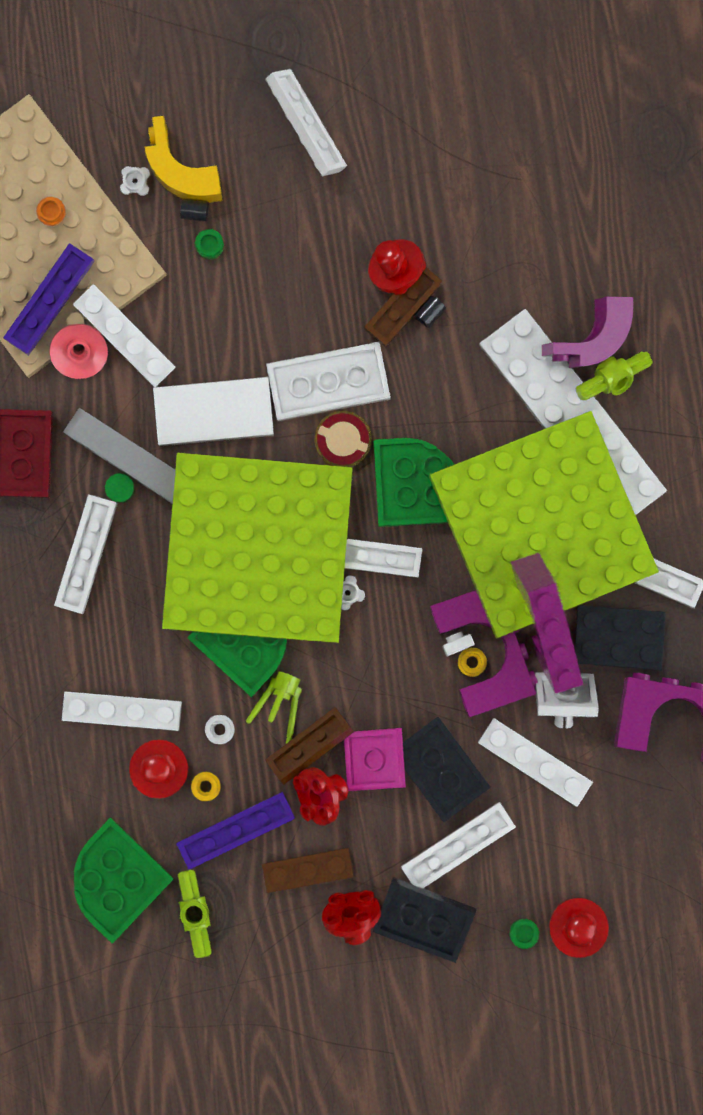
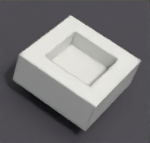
(457, 643)

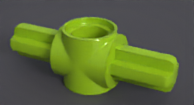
(613, 376)
(198, 929)

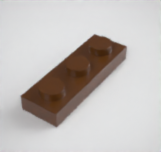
(401, 308)
(309, 745)
(307, 870)

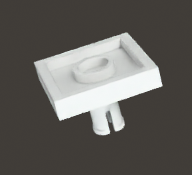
(569, 703)

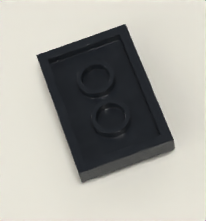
(619, 637)
(442, 769)
(424, 920)

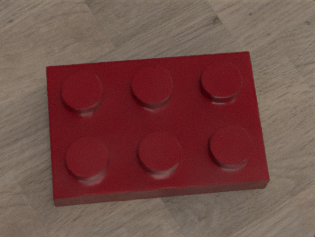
(25, 453)

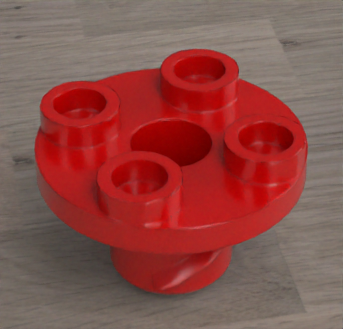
(396, 265)
(158, 768)
(320, 795)
(351, 915)
(578, 927)

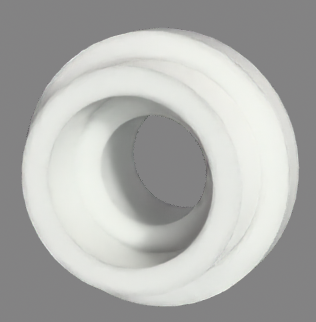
(210, 729)

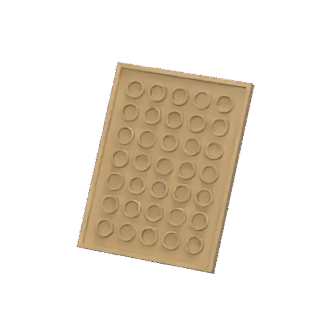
(42, 165)

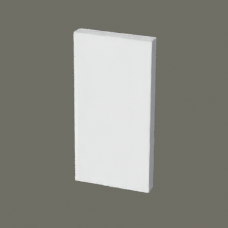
(328, 381)
(213, 411)

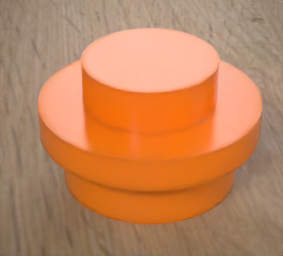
(51, 211)

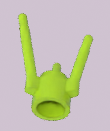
(285, 687)

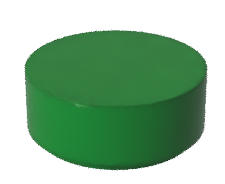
(209, 244)
(120, 488)
(524, 933)

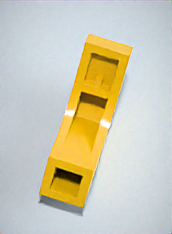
(179, 179)

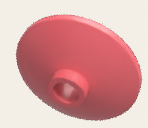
(78, 363)

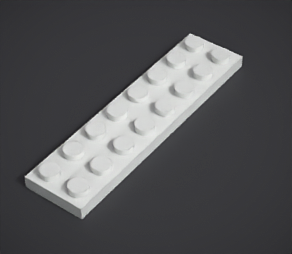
(551, 397)

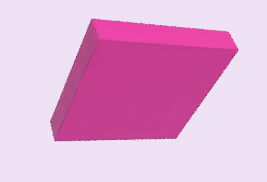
(374, 759)

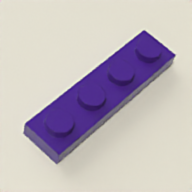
(49, 299)
(235, 830)

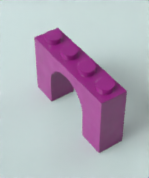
(553, 638)
(513, 679)
(641, 700)

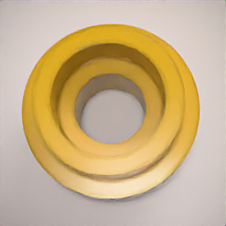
(472, 652)
(196, 786)

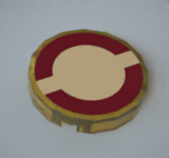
(343, 439)

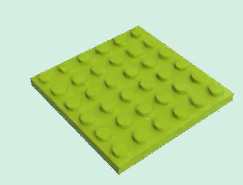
(549, 498)
(257, 548)

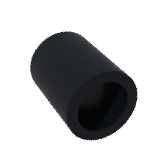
(194, 210)
(430, 311)

